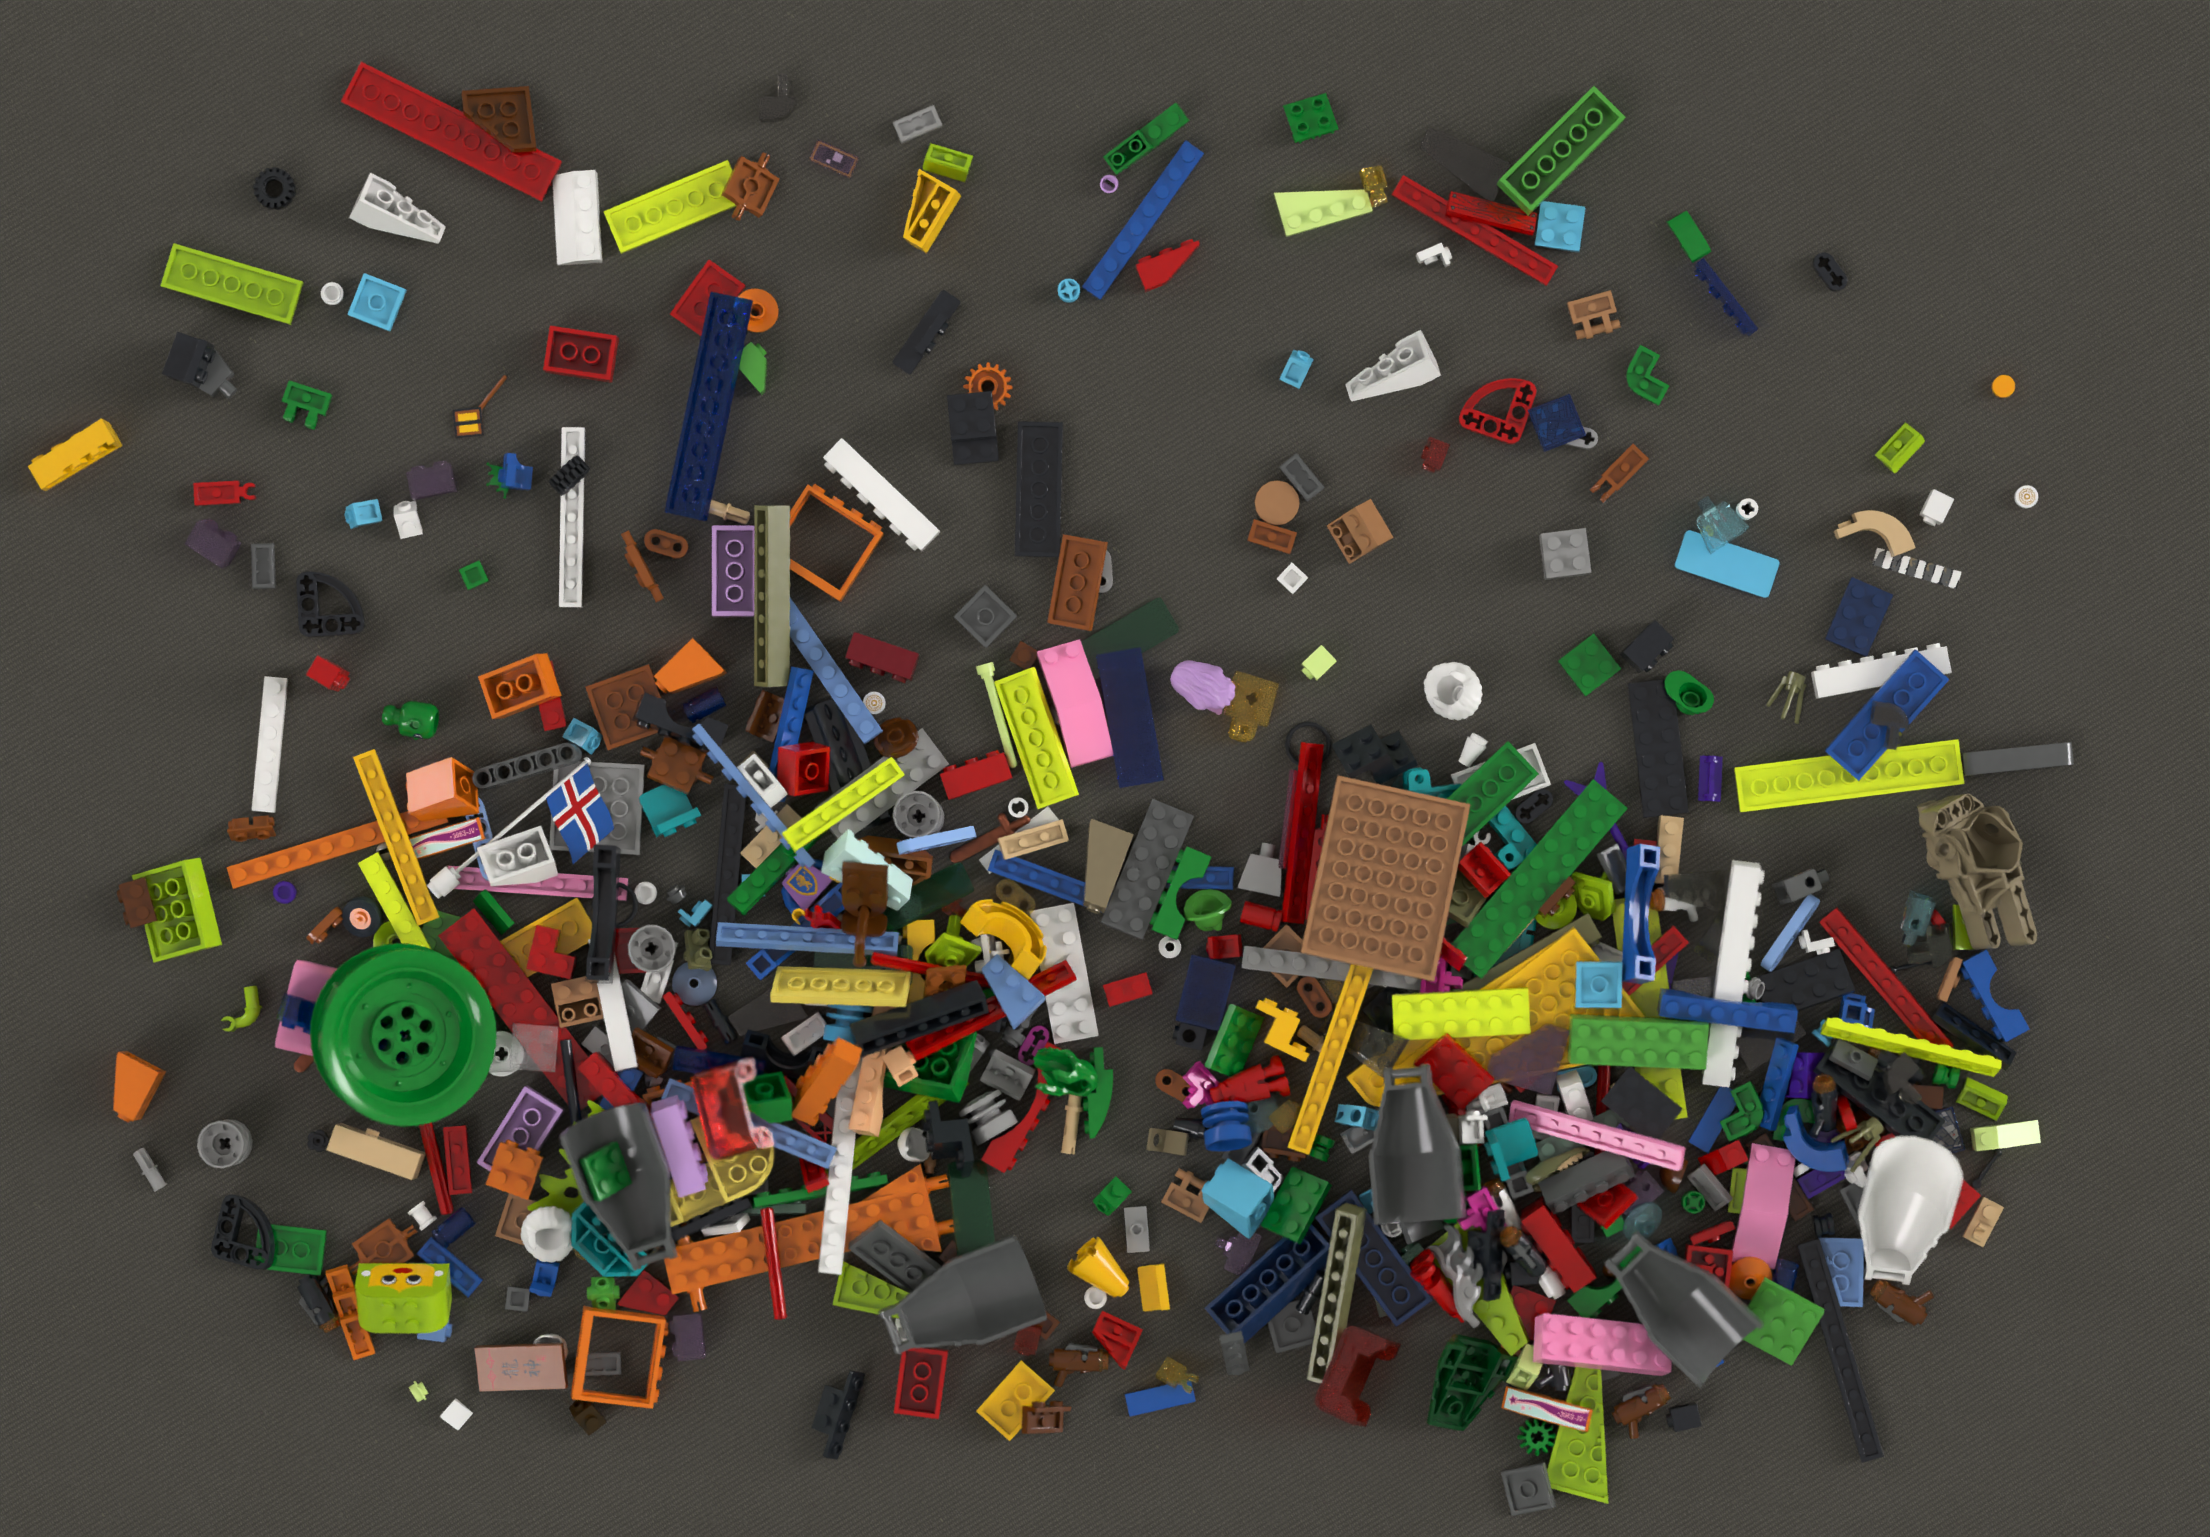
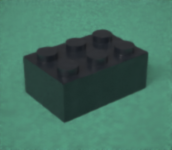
(1641, 1104)

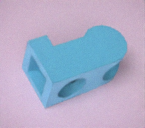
(1357, 1116)

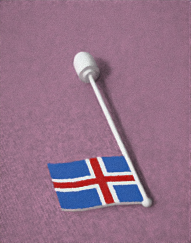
(575, 811)

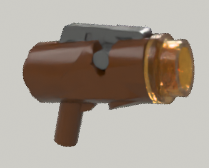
(1900, 1305)
(1077, 1358)
(1639, 1403)

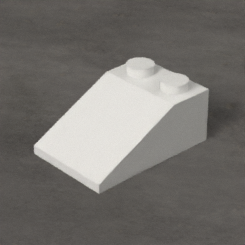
(518, 859)

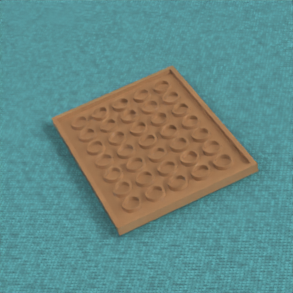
(1385, 878)

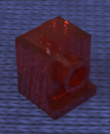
(1434, 455)

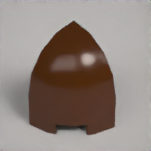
(1672, 1178)

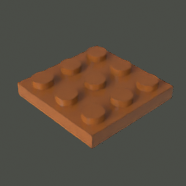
(616, 702)

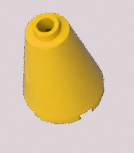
(1099, 1268)

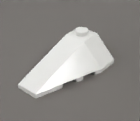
(1403, 368)

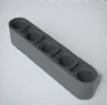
(2017, 758)
(516, 766)

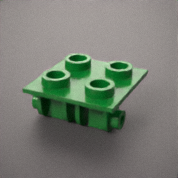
(1310, 118)

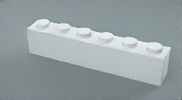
(881, 494)
(1870, 672)

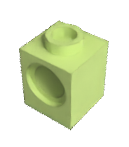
(1318, 663)

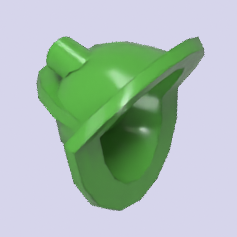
(1207, 909)

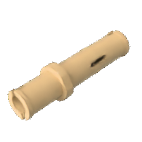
(1071, 1124)

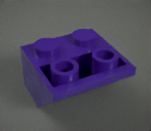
(1802, 1075)

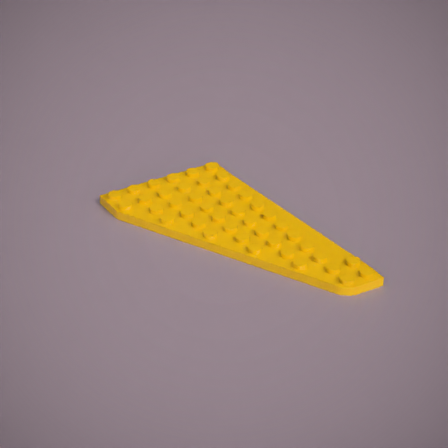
(1552, 995)

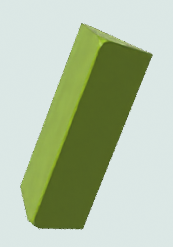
(947, 162)
(1900, 447)
(1960, 935)
(1982, 1098)

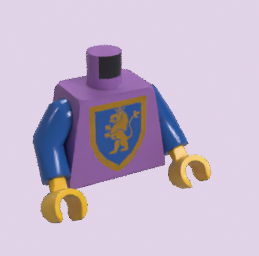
(803, 887)

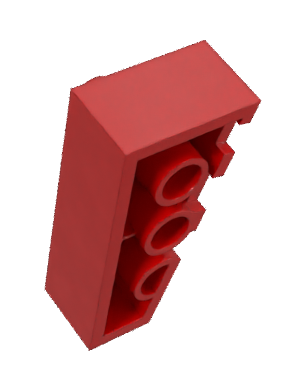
(1557, 1245)

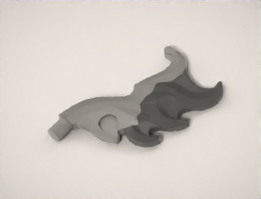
(1460, 1268)

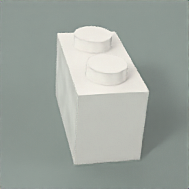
(762, 780)
(1574, 1095)

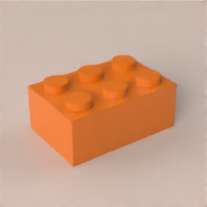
(519, 686)

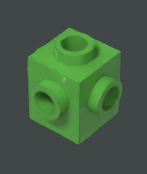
(603, 1292)

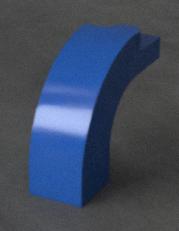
(1810, 1152)

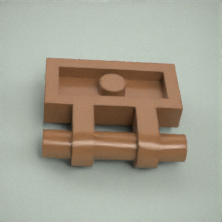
(1591, 308)
(1184, 1200)

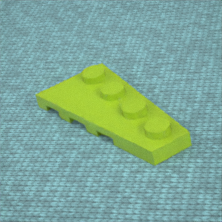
(864, 1291)

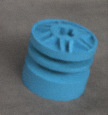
(844, 1016)

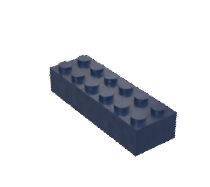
(1381, 1266)
(1269, 1284)

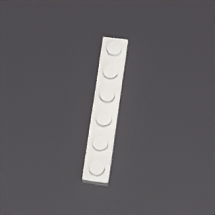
(269, 744)

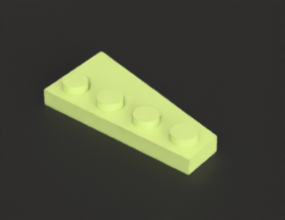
(1319, 208)

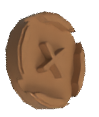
(1277, 503)

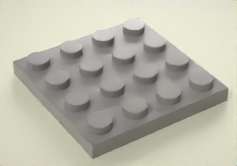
(620, 790)

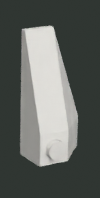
(388, 211)

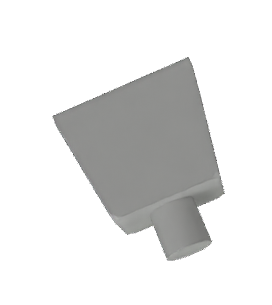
(1262, 872)

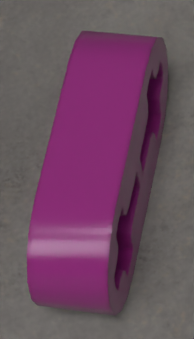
(1028, 1043)

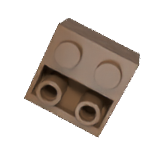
(1359, 531)
(577, 1001)

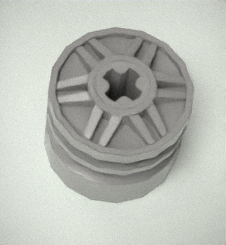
(909, 807)
(663, 955)
(988, 1116)
(212, 1144)

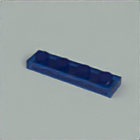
(1720, 291)
(697, 1060)

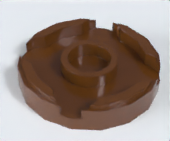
(897, 738)

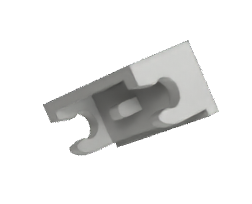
(1357, 1138)

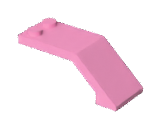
(1076, 703)
(1764, 1204)

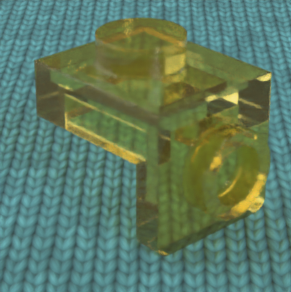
(1285, 1115)

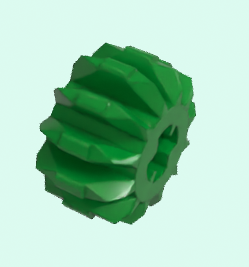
(1538, 1443)

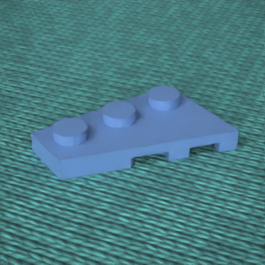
(1012, 990)
(1846, 1268)

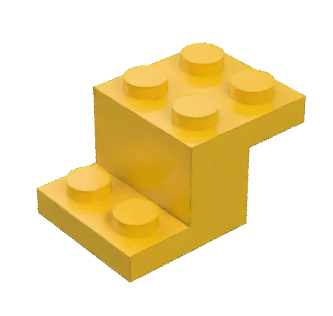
(1282, 1029)

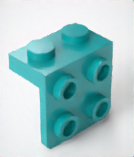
(668, 810)
(1510, 1145)

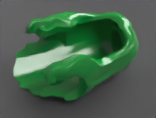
(1065, 1073)

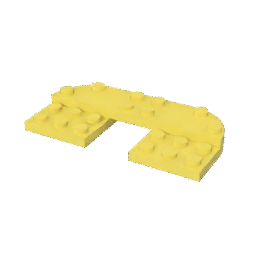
(726, 1180)

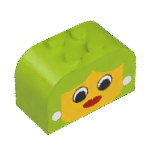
(403, 1297)

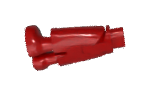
(1250, 1084)
(1434, 1282)

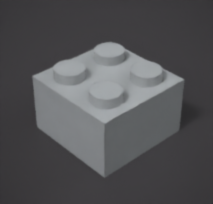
(1565, 554)

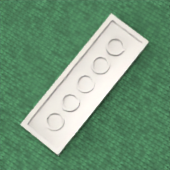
(1071, 1006)

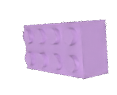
(733, 571)
(526, 1123)
(678, 1145)

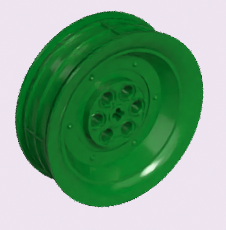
(426, 1083)

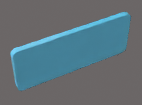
(1728, 565)

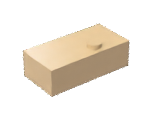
(376, 1151)

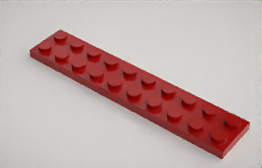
(448, 131)
(512, 993)

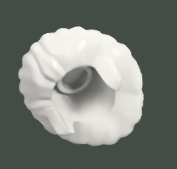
(1453, 690)
(547, 1234)

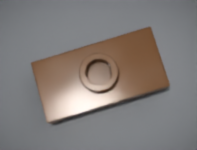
(1950, 979)

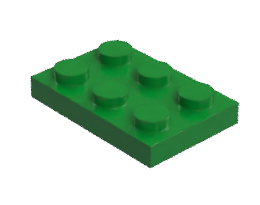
(1234, 1041)
(1296, 1205)
(297, 1249)

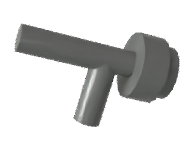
(1014, 1037)

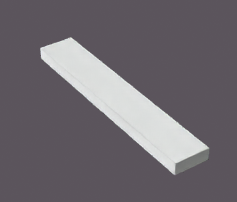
(617, 1022)

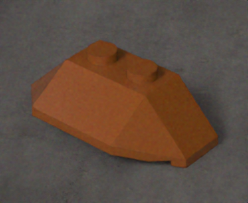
(915, 864)

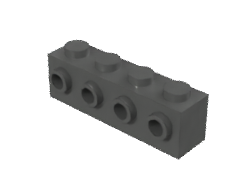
(1585, 1180)

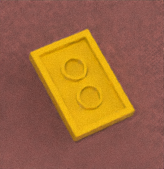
(1005, 1403)

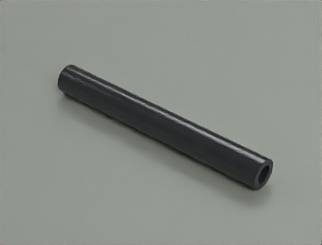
(570, 1080)

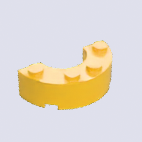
(1013, 928)

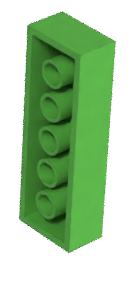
(1560, 150)
(1637, 1041)

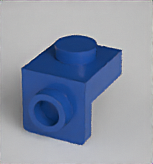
(544, 1278)

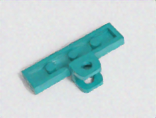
(1423, 784)
(1515, 837)

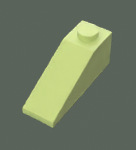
(2005, 1135)

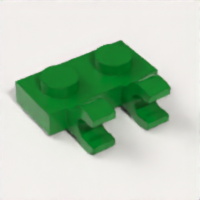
(305, 398)

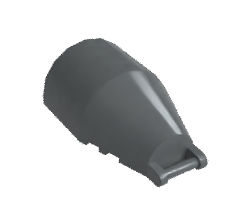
(1414, 1154)
(641, 1211)
(969, 1300)
(1682, 1307)

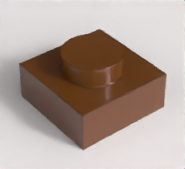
(1024, 656)

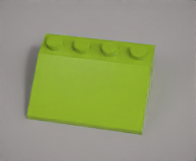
(182, 910)

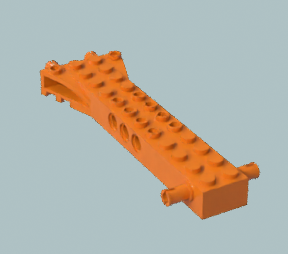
(722, 1258)

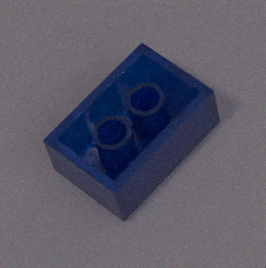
(1205, 992)

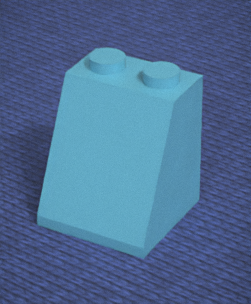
(1238, 1197)

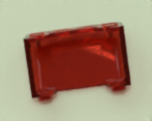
(726, 1111)
(1349, 1372)

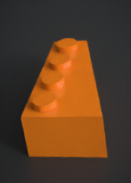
(824, 1080)

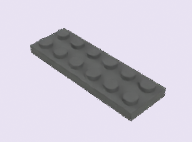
(1147, 869)

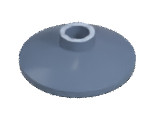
(694, 996)

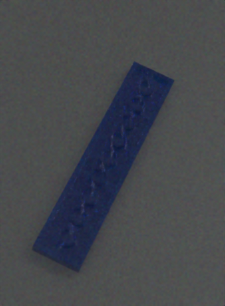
(708, 406)

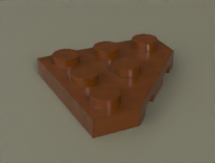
(503, 115)

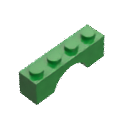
(1191, 865)
(1590, 1298)

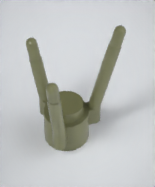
(1794, 683)
(1869, 1130)

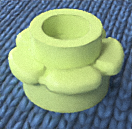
(418, 1391)

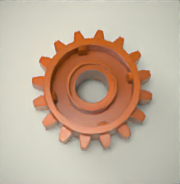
(993, 375)

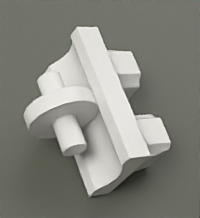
(990, 949)
(1489, 1099)

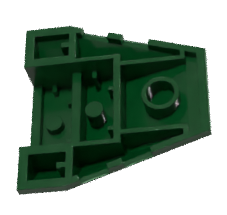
(1465, 1379)

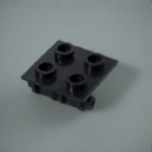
(1380, 1010)

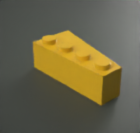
(74, 454)

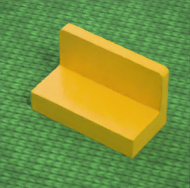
(1153, 1287)

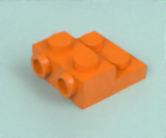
(515, 1169)

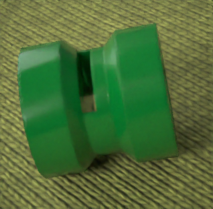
(1946, 1075)
(1321, 1153)

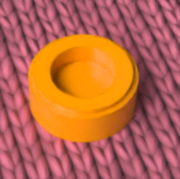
(2003, 386)

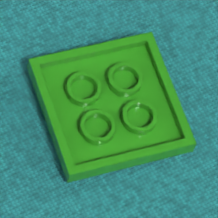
(1786, 1321)

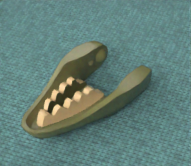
(1554, 1166)

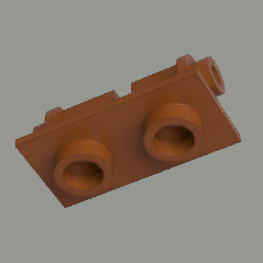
(241, 830)

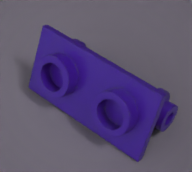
(1710, 778)

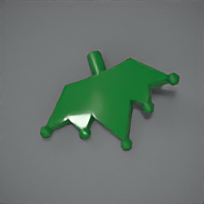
(494, 481)

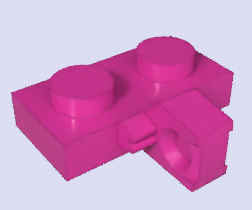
(1443, 980)
(1200, 1081)
(1479, 1204)

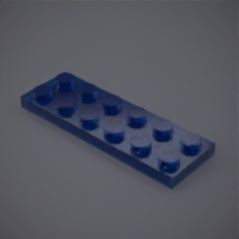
(1129, 717)

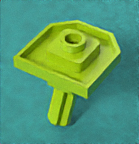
(1594, 895)
(951, 948)

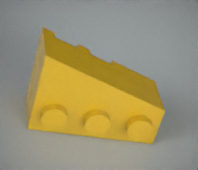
(929, 210)

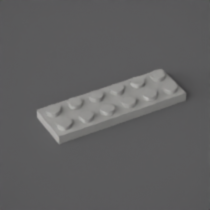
(917, 766)

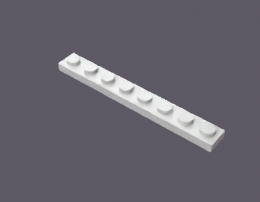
(572, 525)

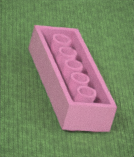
(1597, 1345)

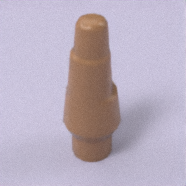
(929, 1165)

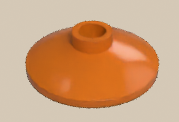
(766, 308)
(1745, 1269)

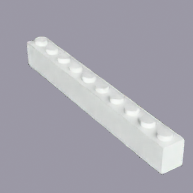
(1732, 967)

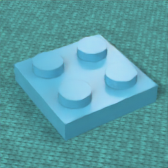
(1560, 226)
(377, 302)
(1598, 984)

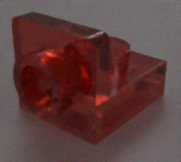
(1027, 1340)

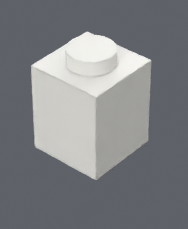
(1936, 508)

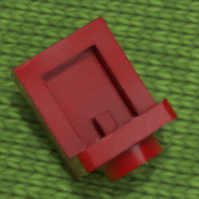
(1224, 946)

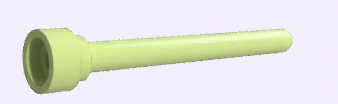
(986, 673)

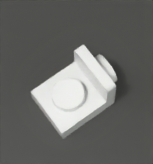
(1430, 255)

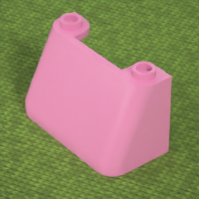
(305, 982)

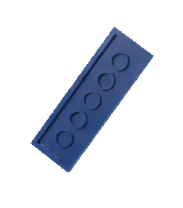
(1910, 689)

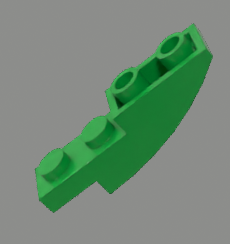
(1146, 139)
(1099, 1101)

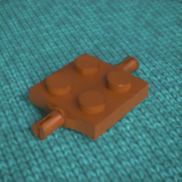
(750, 186)
(636, 560)
(676, 765)
(384, 1245)

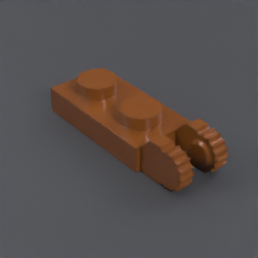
(1621, 471)

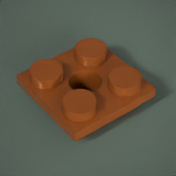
(954, 975)

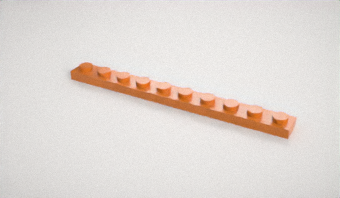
(319, 850)

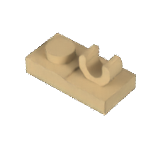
(1983, 1221)

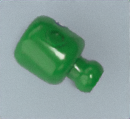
(413, 719)

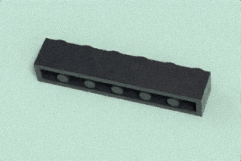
(919, 1018)

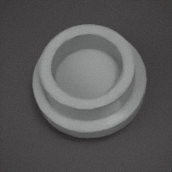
(1755, 988)

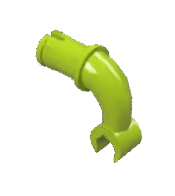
(251, 1011)

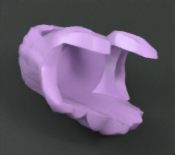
(1203, 685)

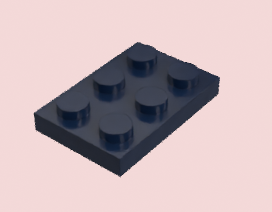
(1858, 617)

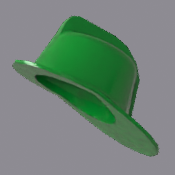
(1688, 693)

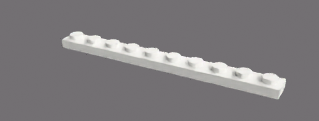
(839, 1179)

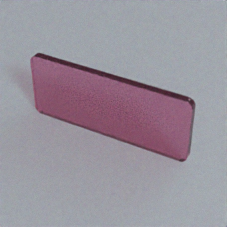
(1288, 816)

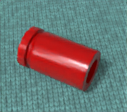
(1261, 916)

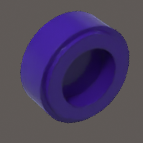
(284, 892)

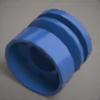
(1226, 1126)

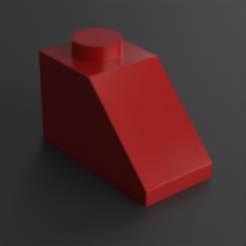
(1724, 1157)

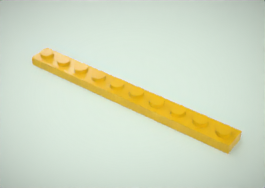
(1330, 1058)

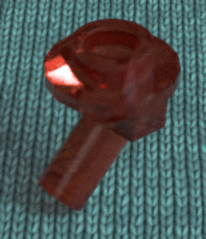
(954, 907)

